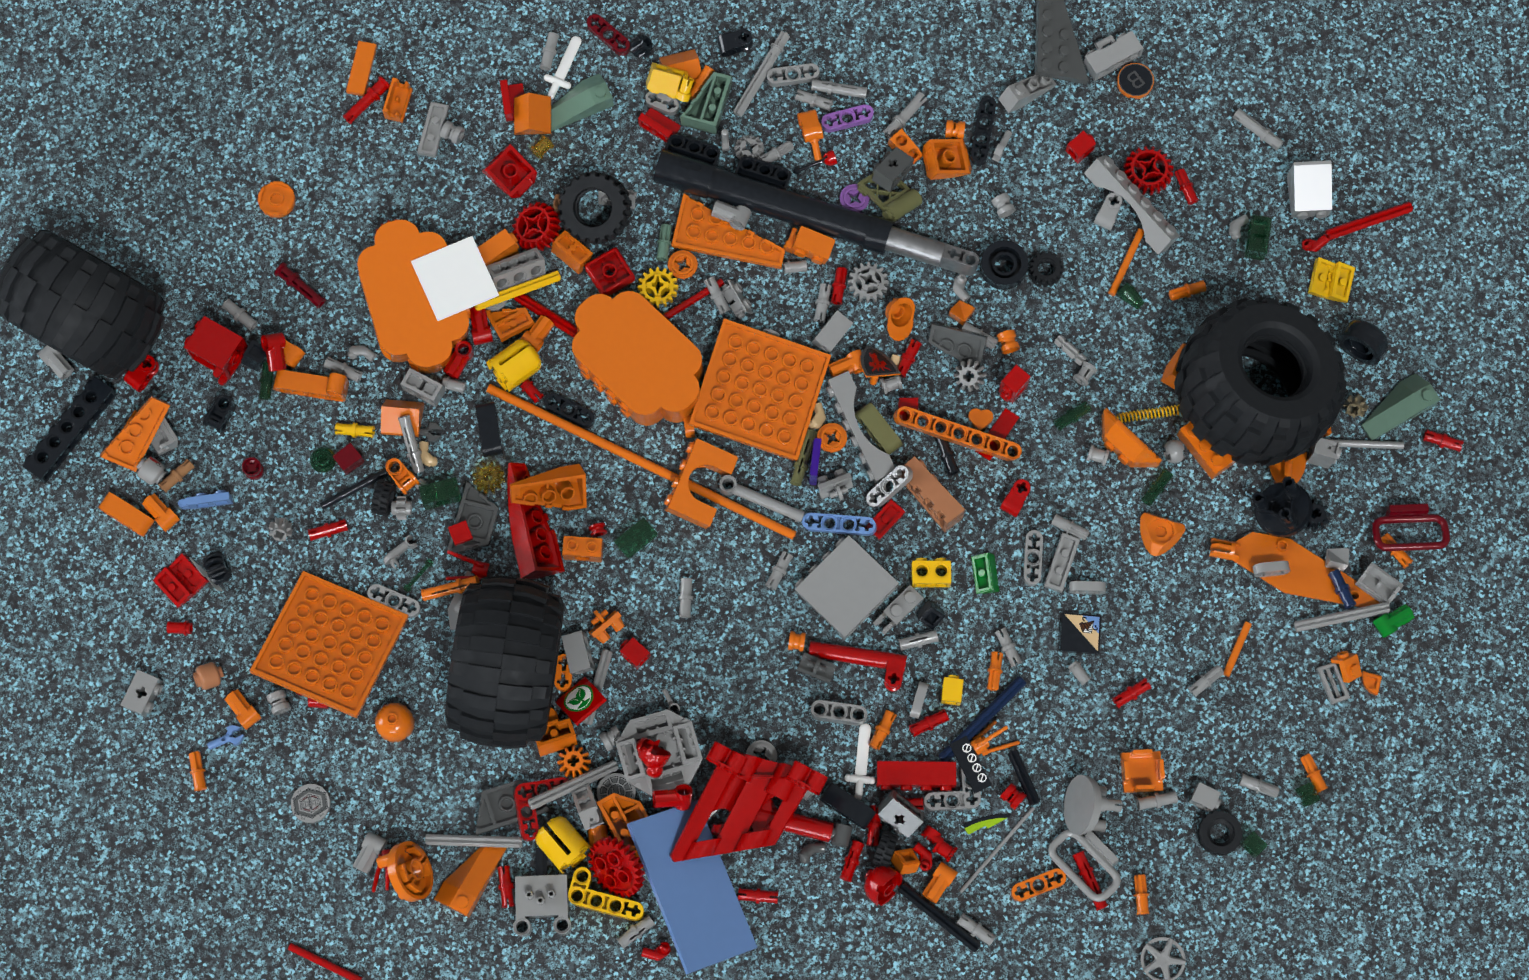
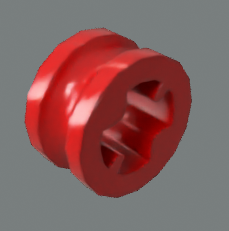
(597, 530)

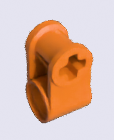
(292, 354)
(403, 478)

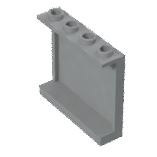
(846, 586)

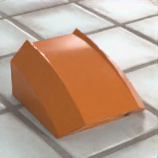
(946, 158)

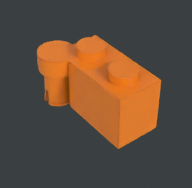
(809, 244)

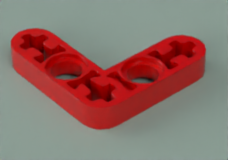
(521, 802)

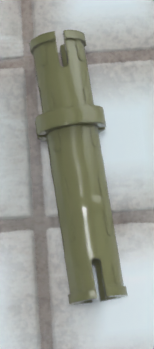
(797, 476)

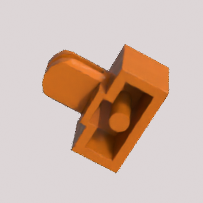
(557, 736)

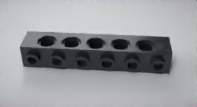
(69, 440)

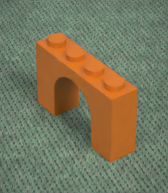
(681, 500)

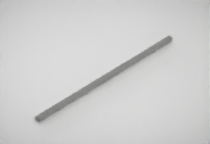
(997, 849)

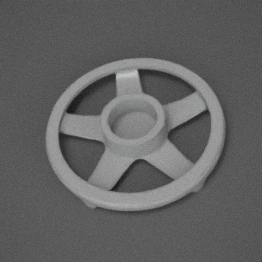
(1163, 959)

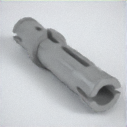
(838, 88)
(899, 121)
(1255, 127)
(411, 444)

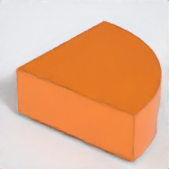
(1371, 682)

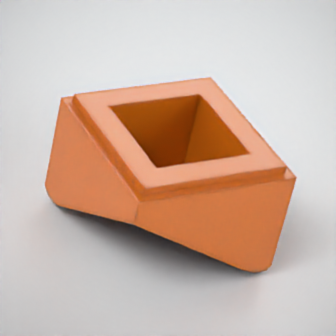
(961, 312)
(905, 861)

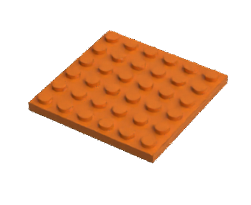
(760, 390)
(329, 644)

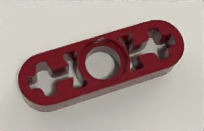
(607, 27)

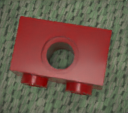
(1014, 384)

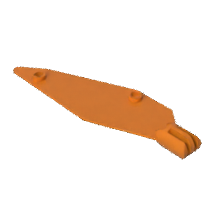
(1307, 572)

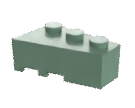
(708, 106)

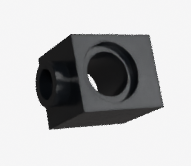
(254, 356)

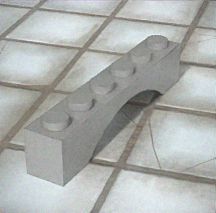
(1157, 230)
(877, 462)

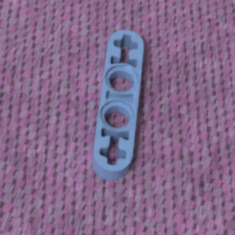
(839, 524)

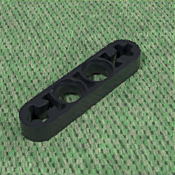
(981, 130)

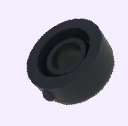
(1009, 252)
(1363, 341)

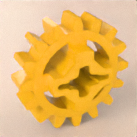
(666, 287)

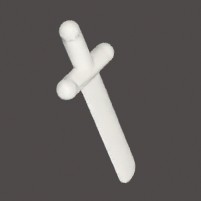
(564, 66)
(861, 762)

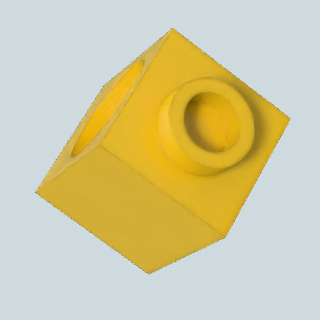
(952, 690)

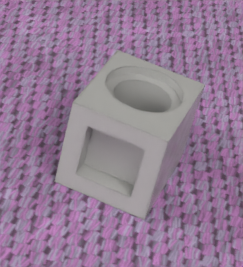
(1205, 797)

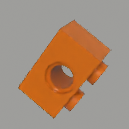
(582, 549)

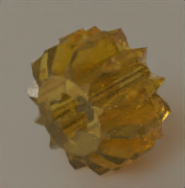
(496, 474)

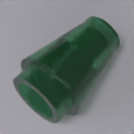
(1130, 296)

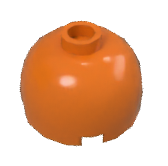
(394, 722)

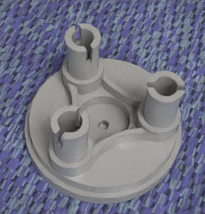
(1084, 804)

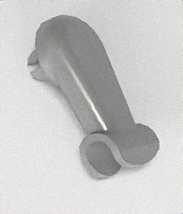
(393, 555)

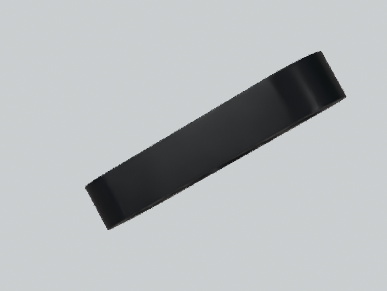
(559, 399)

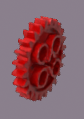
(616, 866)

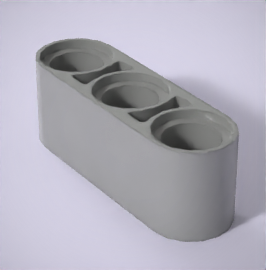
(847, 718)

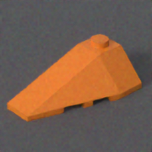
(467, 883)

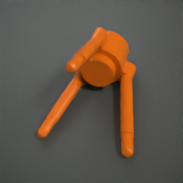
(981, 743)

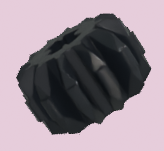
(1321, 517)
(217, 567)

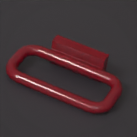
(1410, 514)

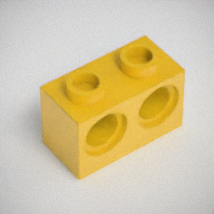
(931, 579)

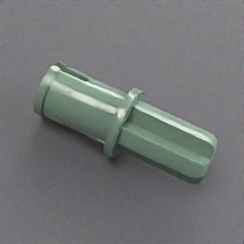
(664, 242)

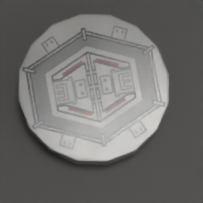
(310, 803)

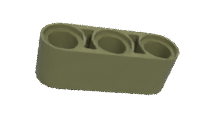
(878, 429)

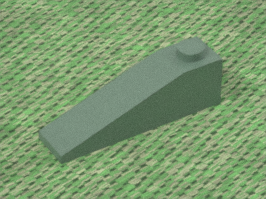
(581, 102)
(1402, 404)

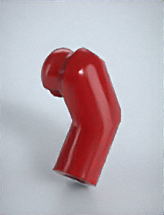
(1314, 245)
(925, 856)

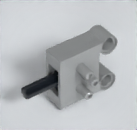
(541, 897)

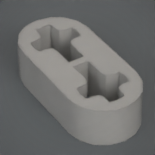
(661, 106)
(1271, 569)
(1087, 587)
(919, 700)

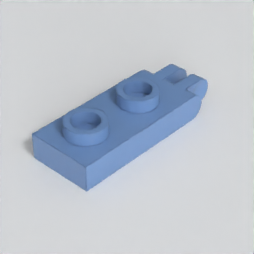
(203, 500)

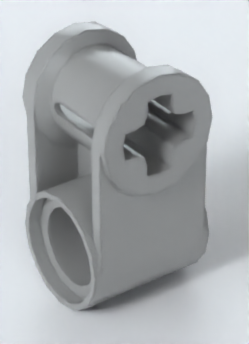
(1108, 213)

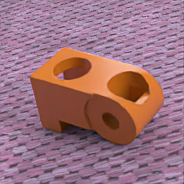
(904, 143)

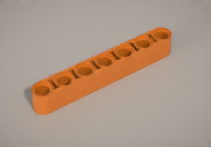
(967, 433)

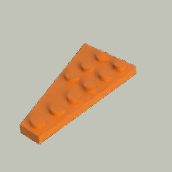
(712, 236)

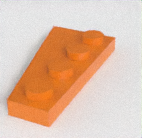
(135, 438)

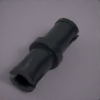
(947, 457)

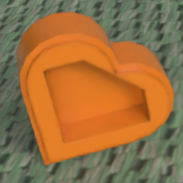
(979, 418)

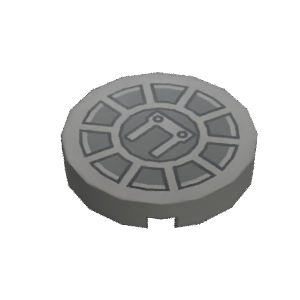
(616, 784)

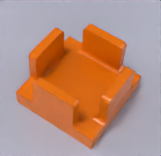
(1142, 771)

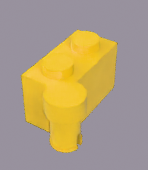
(669, 82)

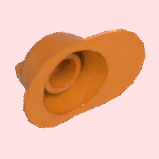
(900, 318)

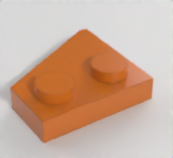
(510, 322)

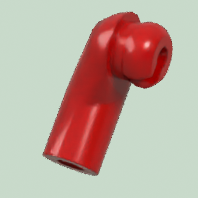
(658, 953)

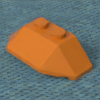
(1126, 444)
(617, 813)

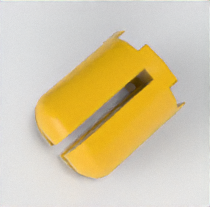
(515, 364)
(555, 850)

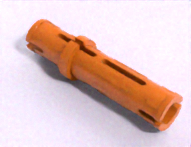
(428, 594)

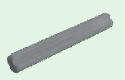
(599, 678)

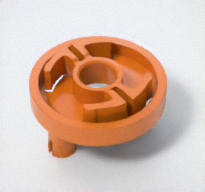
(408, 874)

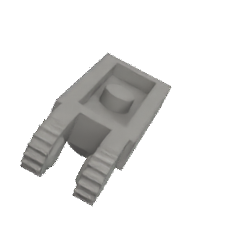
(899, 608)

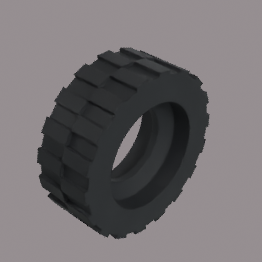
(1230, 822)

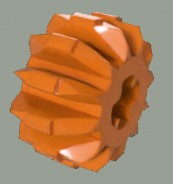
(569, 758)

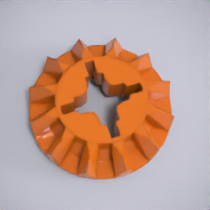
(679, 257)
(830, 429)

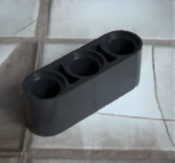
(489, 429)
(847, 806)

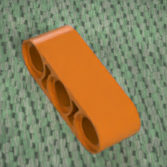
(126, 514)

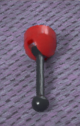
(828, 159)

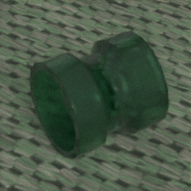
(1308, 794)

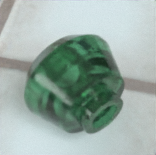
(320, 456)

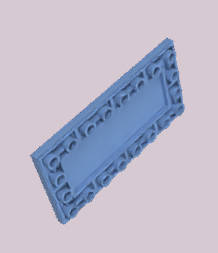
(691, 893)

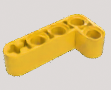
(607, 899)

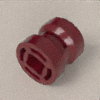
(249, 468)

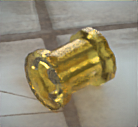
(541, 147)

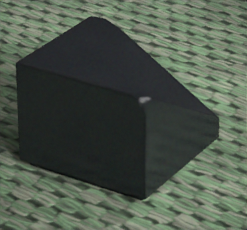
(930, 614)

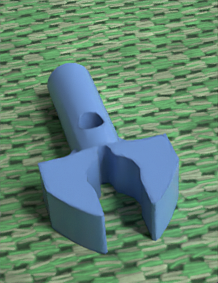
(227, 738)

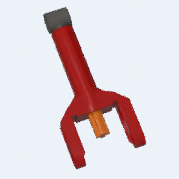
(799, 825)

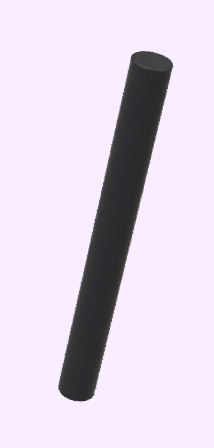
(353, 489)

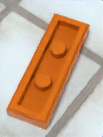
(361, 68)

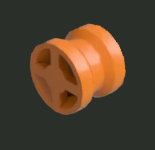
(796, 641)

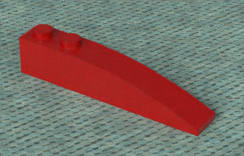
(532, 538)

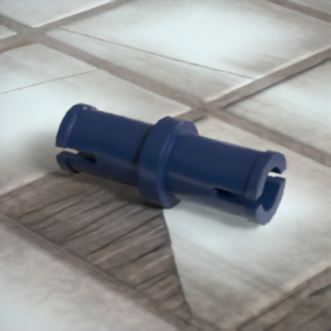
(1342, 589)

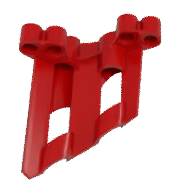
(742, 786)

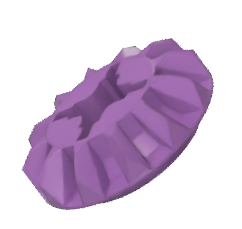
(845, 199)

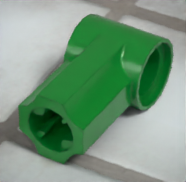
(1391, 622)

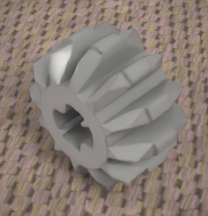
(966, 368)

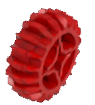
(1163, 179)
(546, 220)

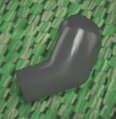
(809, 850)

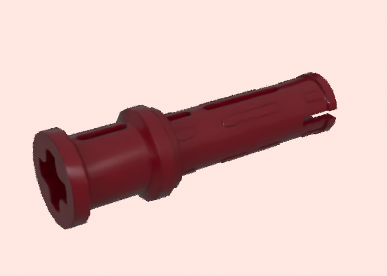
(293, 280)

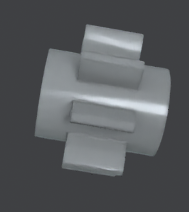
(401, 508)
(280, 529)

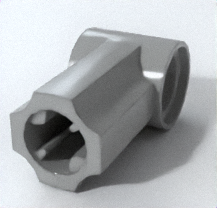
(736, 216)
(56, 362)
(371, 848)

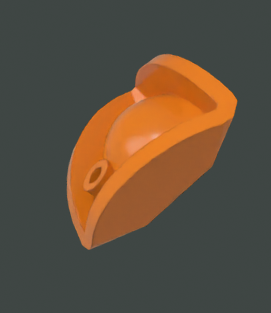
(1159, 533)

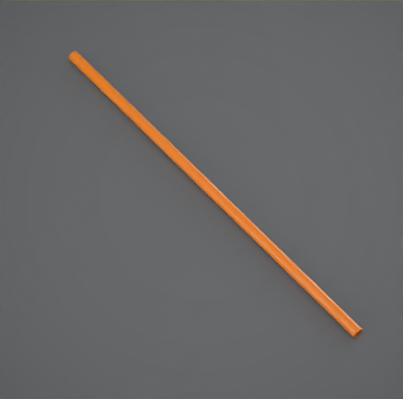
(640, 461)

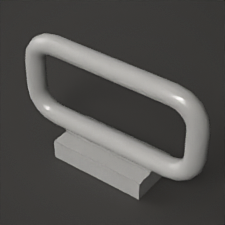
(1099, 852)

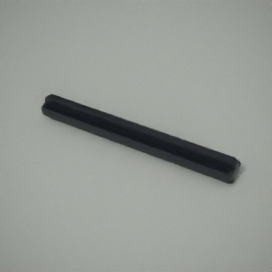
(939, 917)

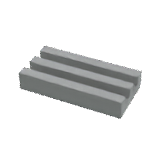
(1326, 686)

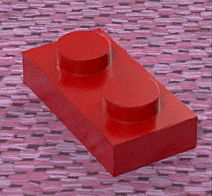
(886, 519)

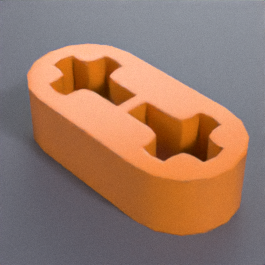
(558, 676)

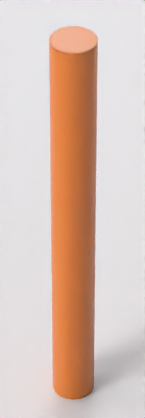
(1126, 262)

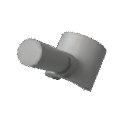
(670, 702)

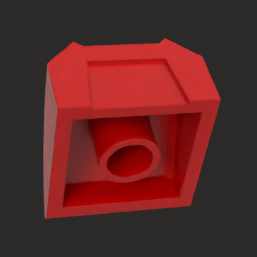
(511, 172)

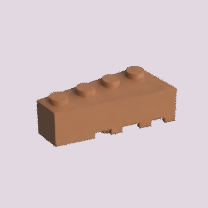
(933, 496)

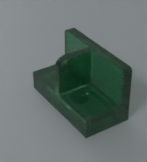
(635, 538)

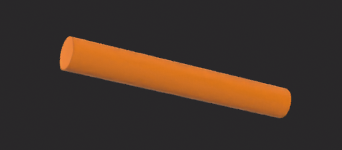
(1237, 648)

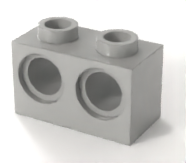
(422, 387)

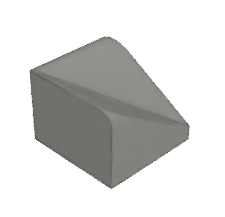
(1337, 558)

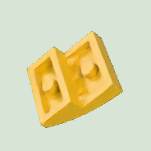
(1331, 280)

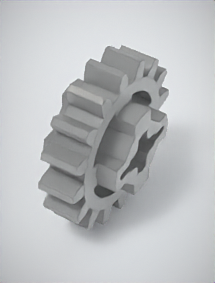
(875, 287)

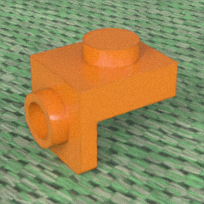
(1348, 664)

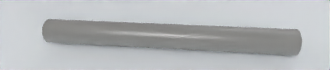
(1370, 444)

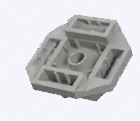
(675, 736)

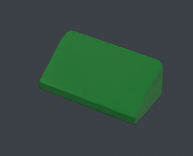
(985, 573)

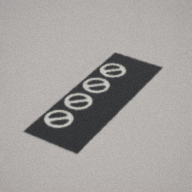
(970, 764)

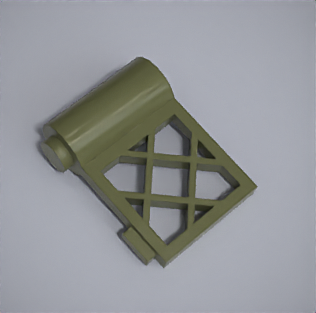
(895, 206)

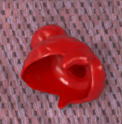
(652, 756)

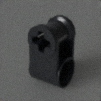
(732, 42)
(220, 415)

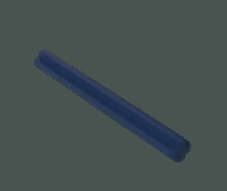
(978, 723)

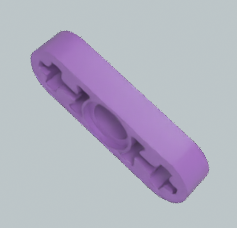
(850, 111)

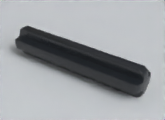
(1024, 777)

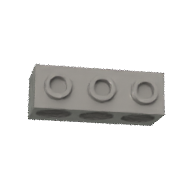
(517, 269)

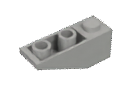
(1025, 91)

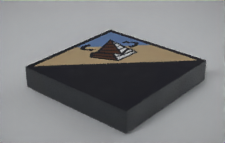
(1080, 633)

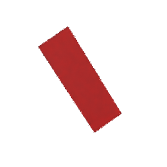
(1001, 429)

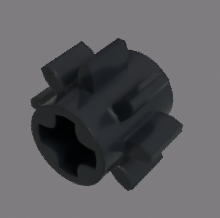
(641, 46)

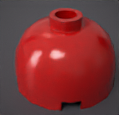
(880, 884)

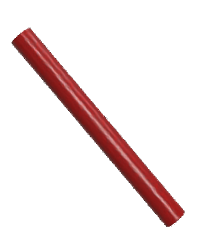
(690, 301)
(323, 962)

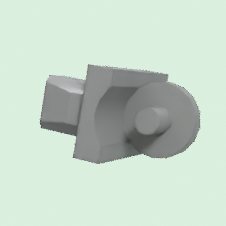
(836, 486)

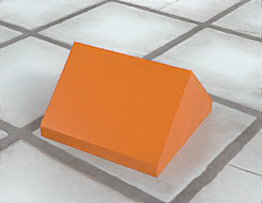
(684, 61)
(532, 114)
(393, 409)

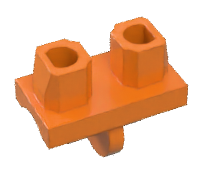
(599, 630)

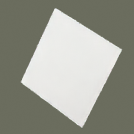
(454, 278)

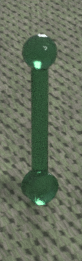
(429, 563)

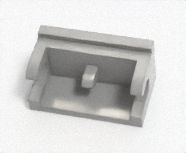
(832, 332)
(164, 439)
(1379, 584)
(578, 652)

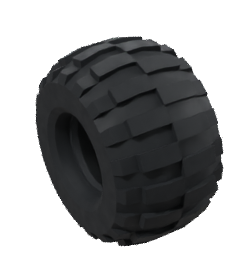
(79, 304)
(1234, 411)
(504, 662)

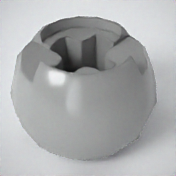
(1173, 451)

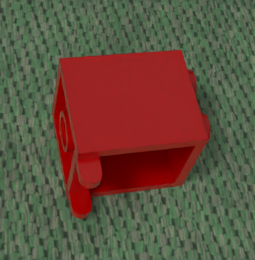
(216, 348)

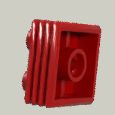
(612, 261)

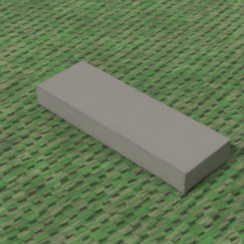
(430, 136)
(1061, 562)

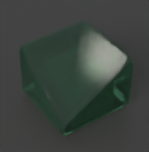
(1253, 844)

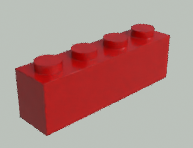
(915, 775)

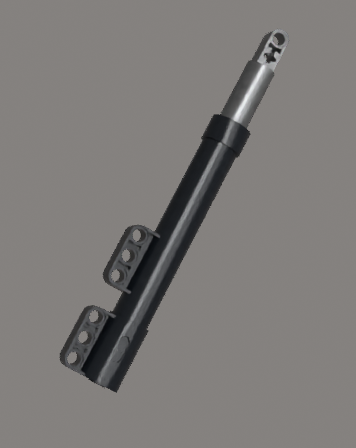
(770, 196)

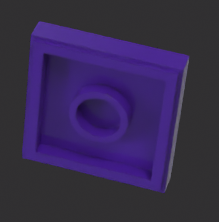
(815, 461)

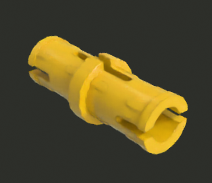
(354, 430)

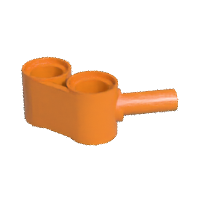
(811, 130)

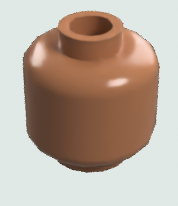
(208, 676)

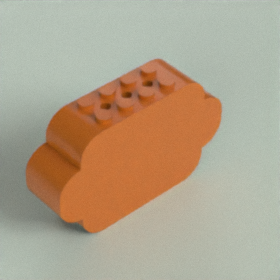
(398, 303)
(637, 358)

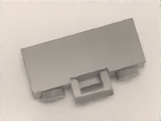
(1120, 52)

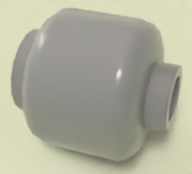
(151, 470)

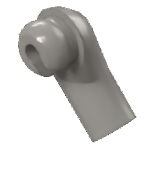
(1235, 226)
(958, 287)
(361, 350)

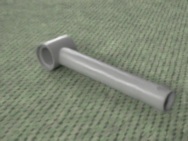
(759, 499)

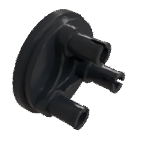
(1283, 508)

